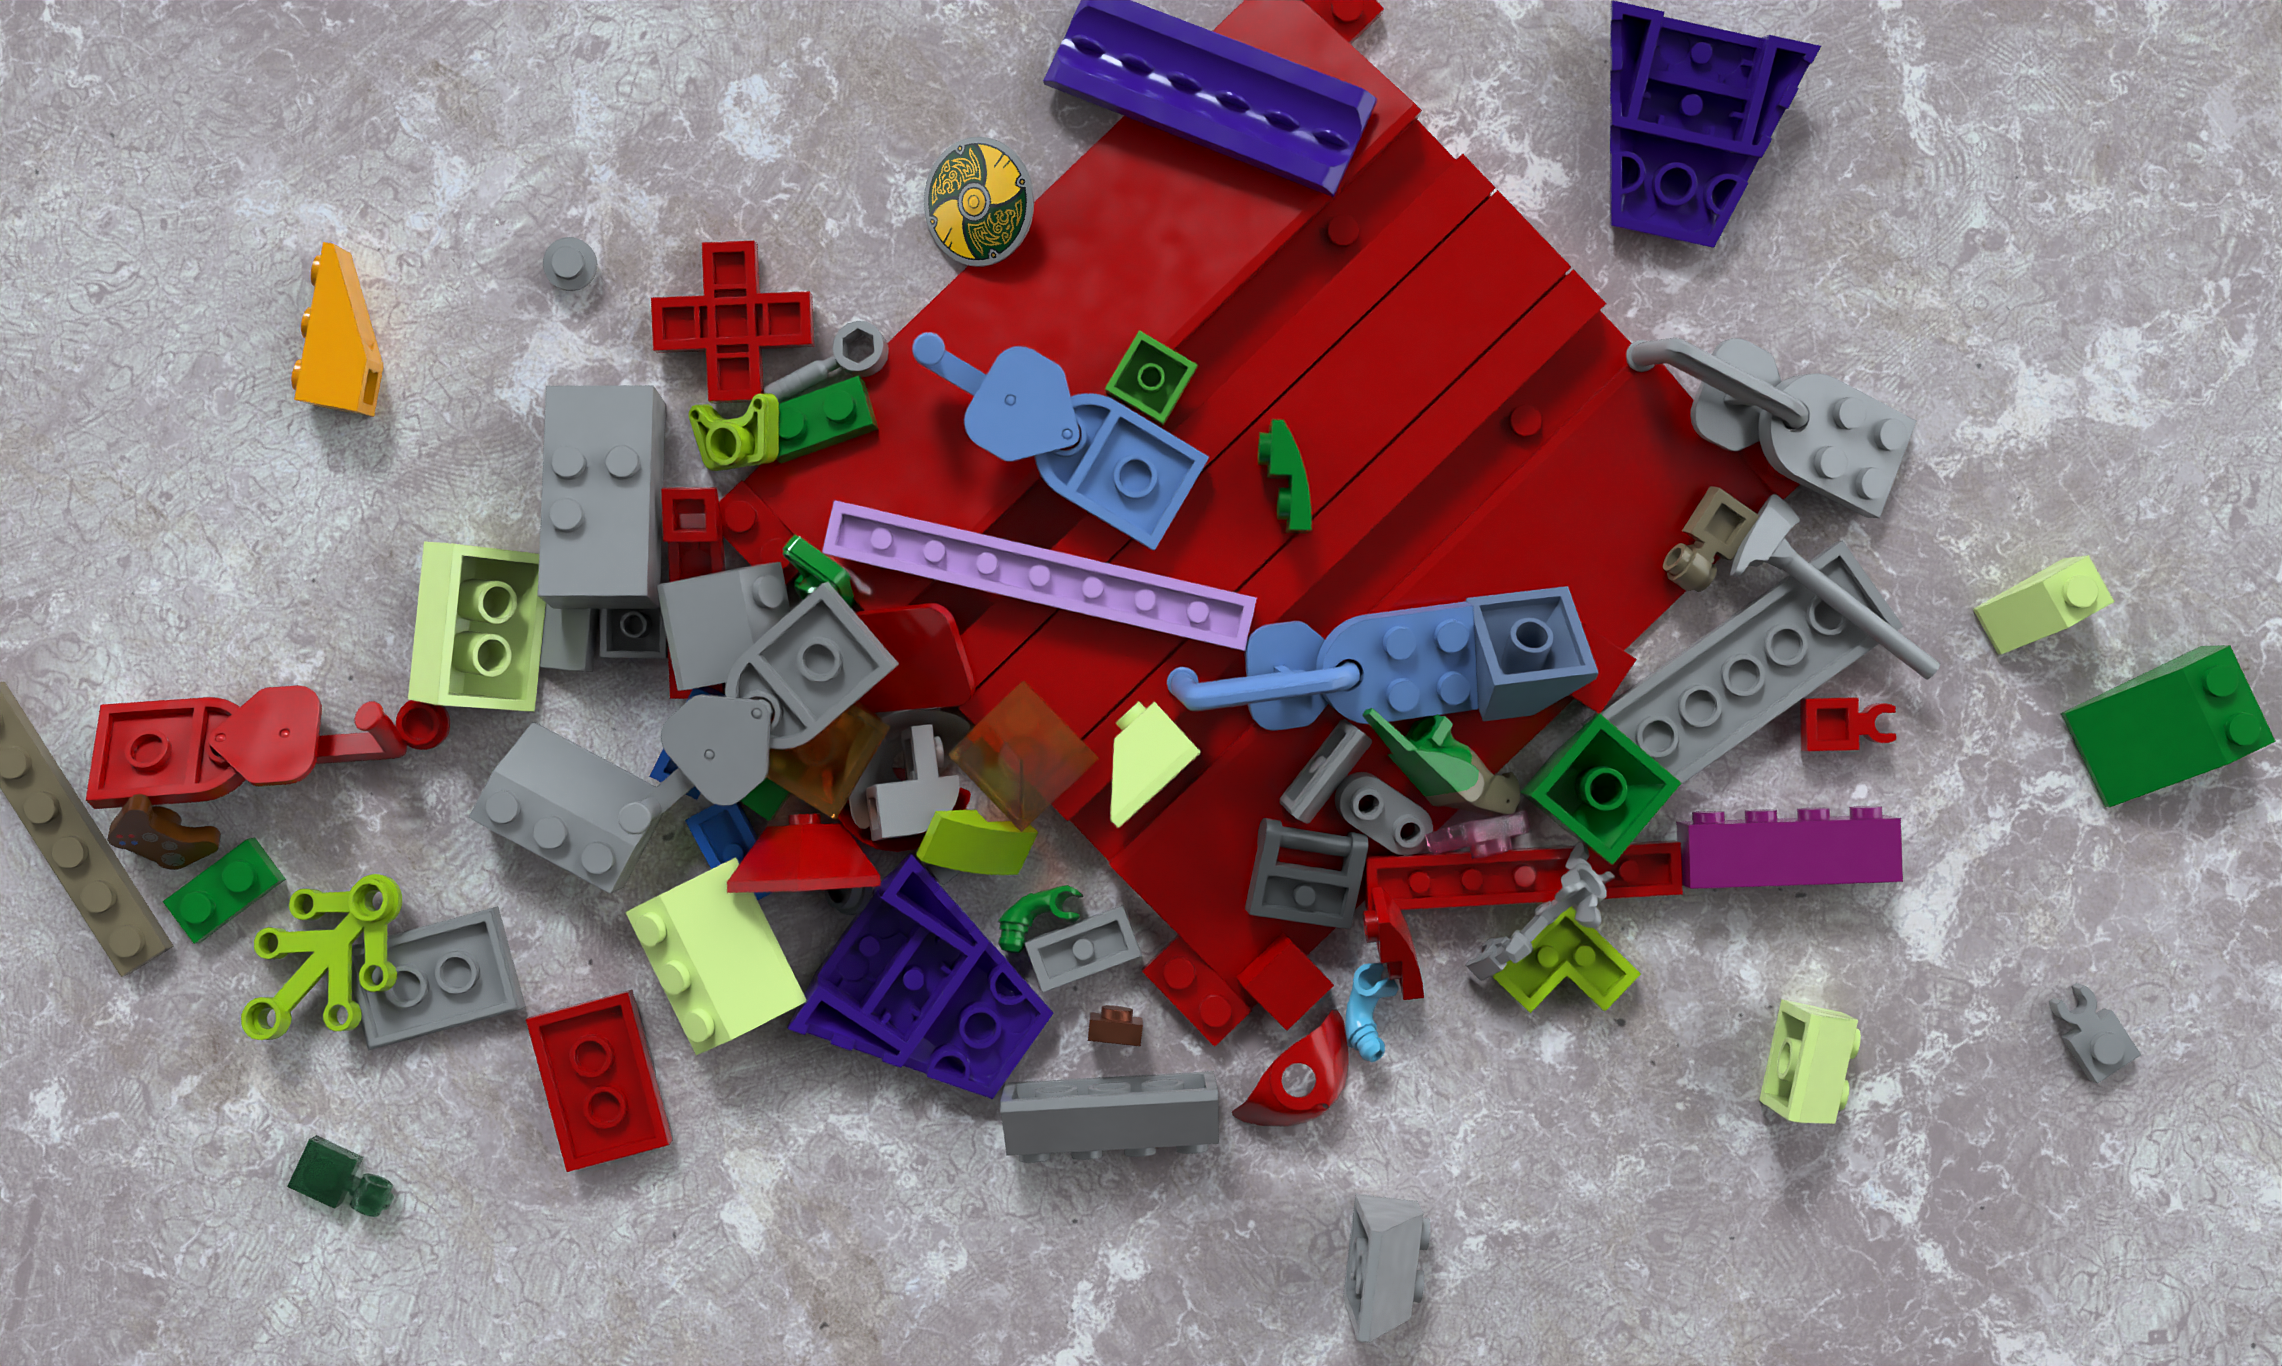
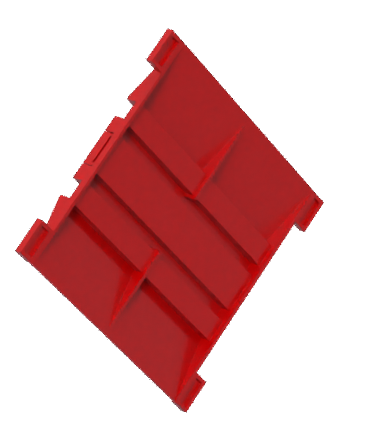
(1451, 428)

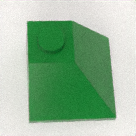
(1601, 788)

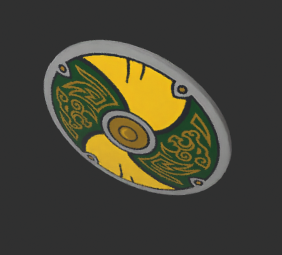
(979, 201)

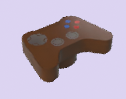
(159, 836)

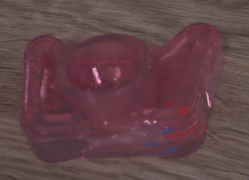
(1483, 836)

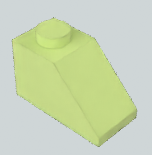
(2044, 604)

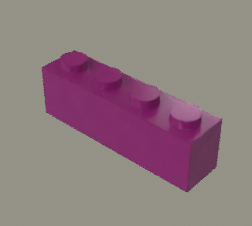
(1790, 850)

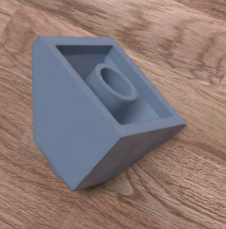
(1528, 651)

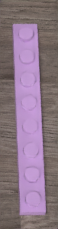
(1039, 575)

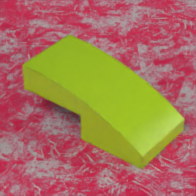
(971, 844)

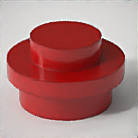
(423, 724)

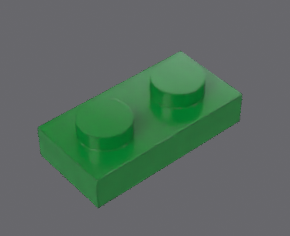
(824, 418)
(224, 890)

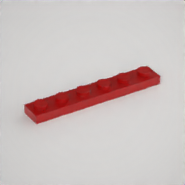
(1517, 875)

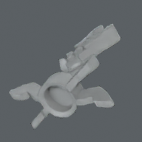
(1580, 887)

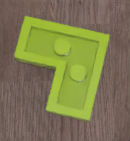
(1573, 952)

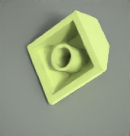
(1145, 758)

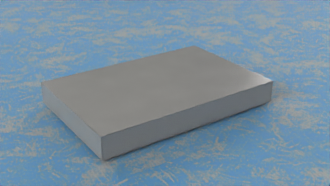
(444, 979)

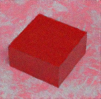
(1612, 667)
(1285, 981)

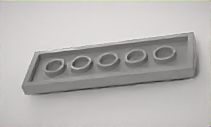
(1747, 669)

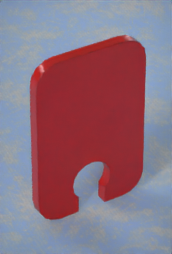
(930, 659)

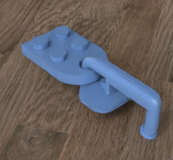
(1117, 472)
(1405, 669)

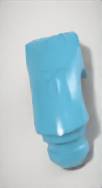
(1359, 1024)

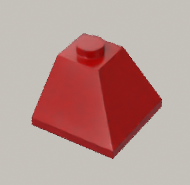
(803, 859)

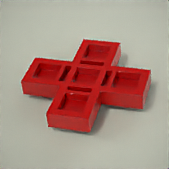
(732, 321)

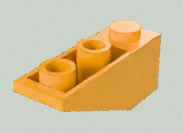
(340, 351)

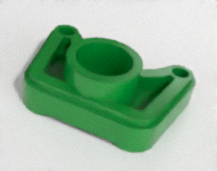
(816, 570)

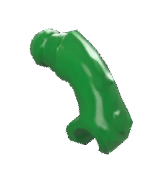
(1020, 916)

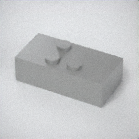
(602, 497)

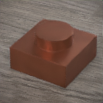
(1115, 1026)

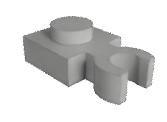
(2096, 1038)

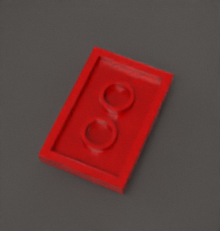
(599, 1080)

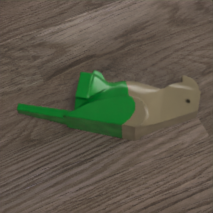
(1446, 769)

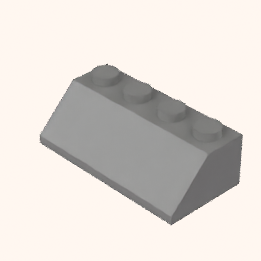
(1110, 1115)

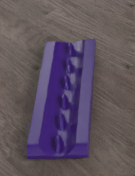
(1212, 91)

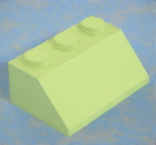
(477, 628)
(715, 958)

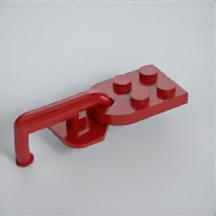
(270, 741)

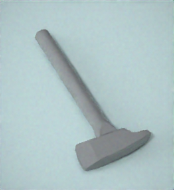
(1767, 544)

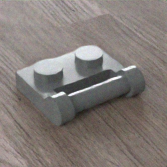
(1304, 891)

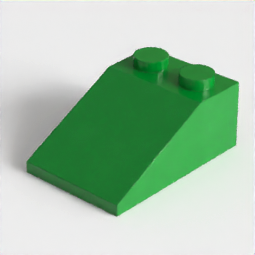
(2168, 725)

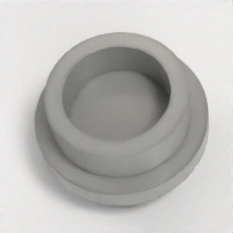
(570, 264)

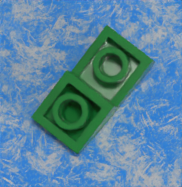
(1284, 461)

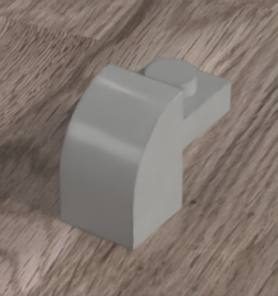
(909, 805)

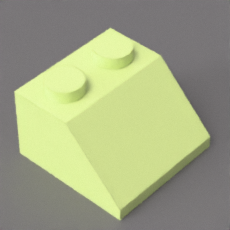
(1809, 1063)

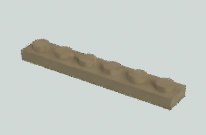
(74, 844)

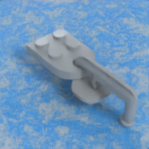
(1838, 438)
(805, 677)

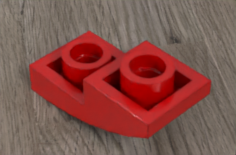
(1394, 943)

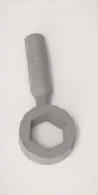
(819, 370)

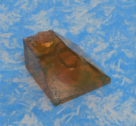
(1023, 755)
(832, 761)

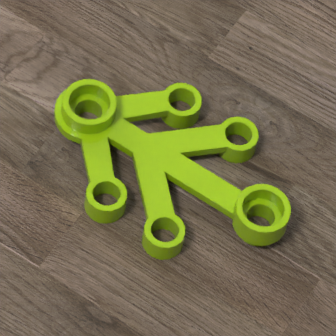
(331, 954)

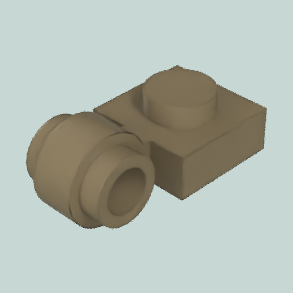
(1719, 529)

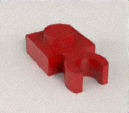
(1837, 723)

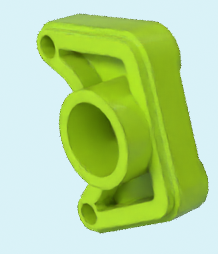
(737, 441)

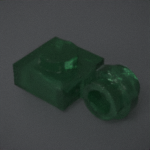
(329, 1173)

